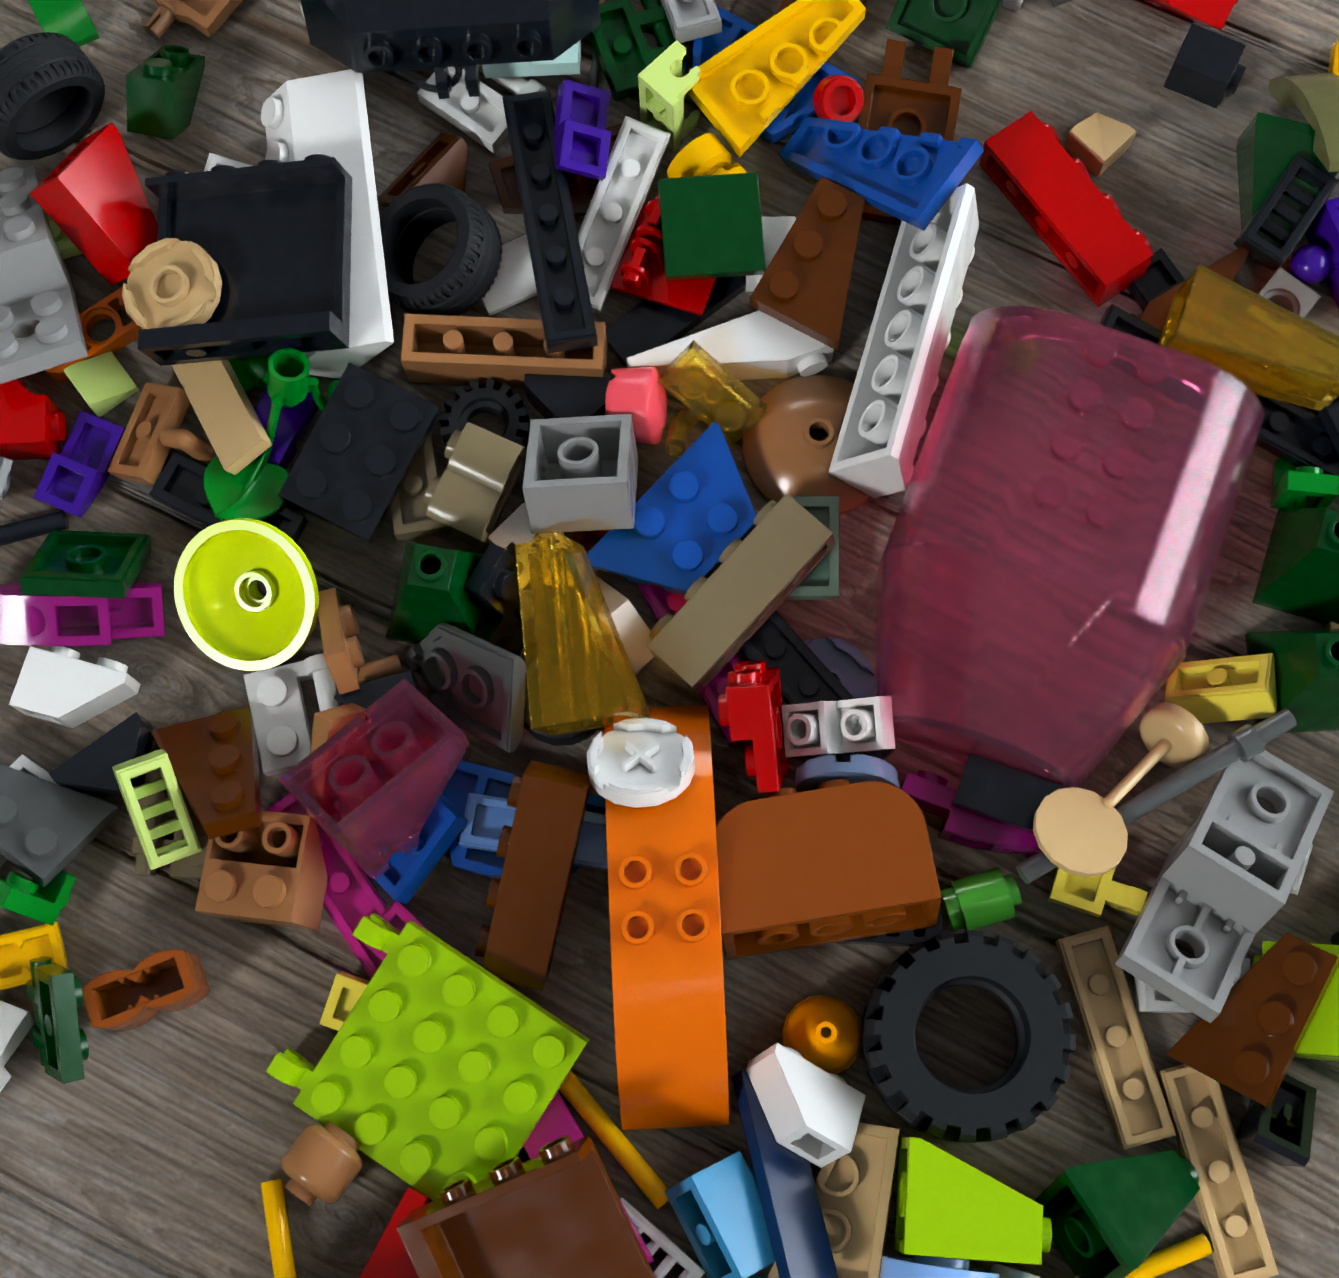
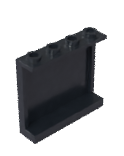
(279, 252)

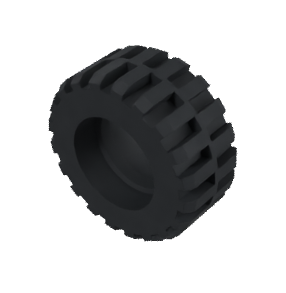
(1039, 1023)

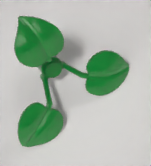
(256, 487)

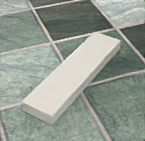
(618, 204)

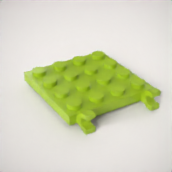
(435, 1063)

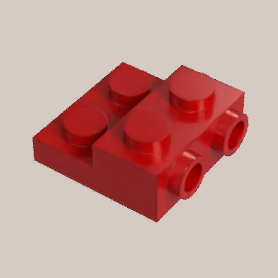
(754, 713)

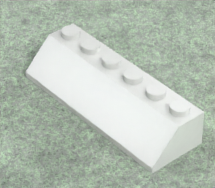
(330, 118)
(906, 349)

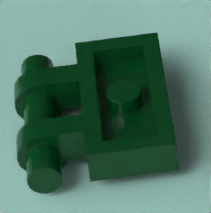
(622, 43)
(57, 1032)

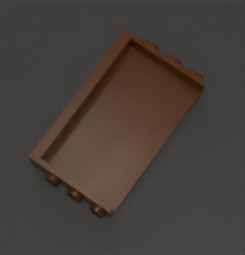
(528, 1222)

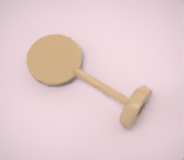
(1085, 830)

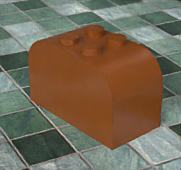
(824, 868)

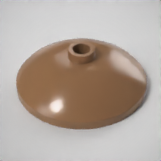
(780, 450)

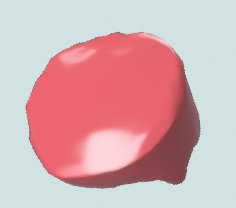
(639, 394)

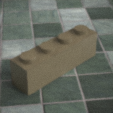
(741, 593)

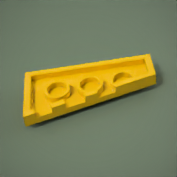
(768, 66)

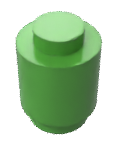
(980, 900)

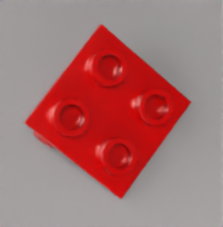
(643, 270)

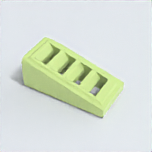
(141, 765)

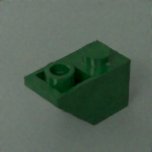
(163, 92)

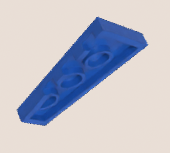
(890, 170)

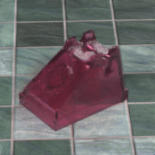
(380, 776)

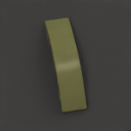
(1318, 102)

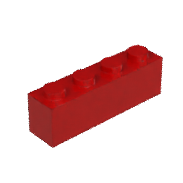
(1066, 208)

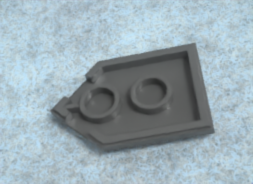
(473, 683)

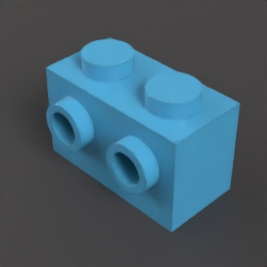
(724, 1218)

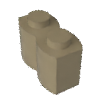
(475, 482)

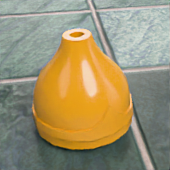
(824, 1032)

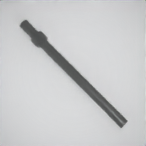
(1241, 745)

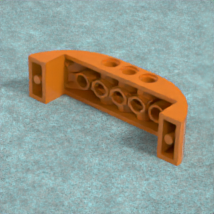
(669, 949)

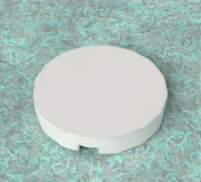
(640, 762)

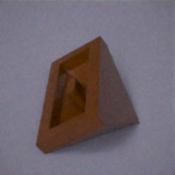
(439, 162)

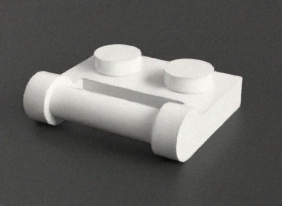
(477, 116)
(281, 713)

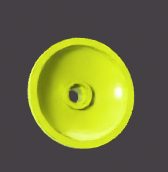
(221, 598)

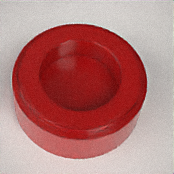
(838, 98)

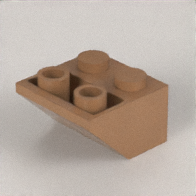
(266, 874)

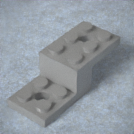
(36, 289)
(1225, 882)

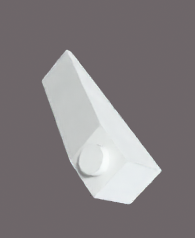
(748, 348)

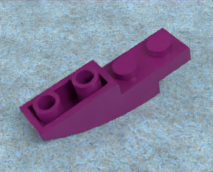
(80, 620)
(964, 826)

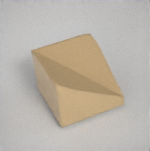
(1099, 141)

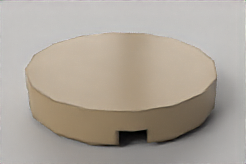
(172, 285)

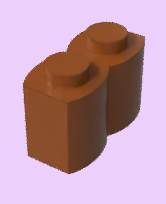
(132, 998)

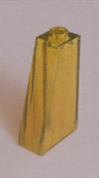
(1253, 340)
(571, 644)

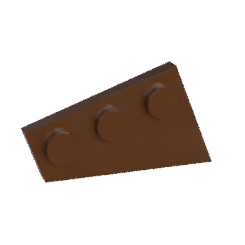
(1261, 1020)

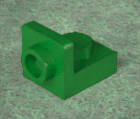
(1302, 486)
(34, 901)

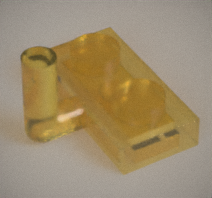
(709, 395)

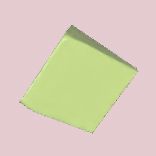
(101, 382)

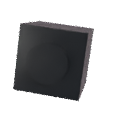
(1206, 66)

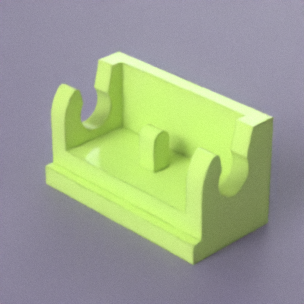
(664, 92)

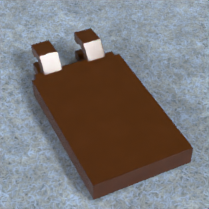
(909, 104)

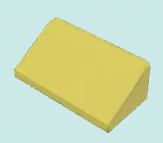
(1225, 688)

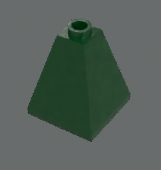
(1262, 157)
(1302, 565)
(433, 593)
(1304, 674)
(1117, 1210)

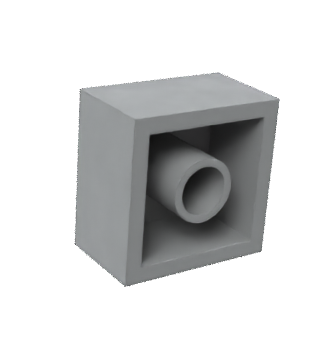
(581, 473)

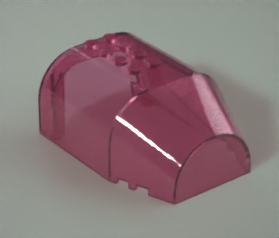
(1055, 540)

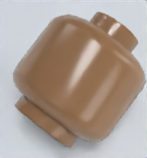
(321, 1163)

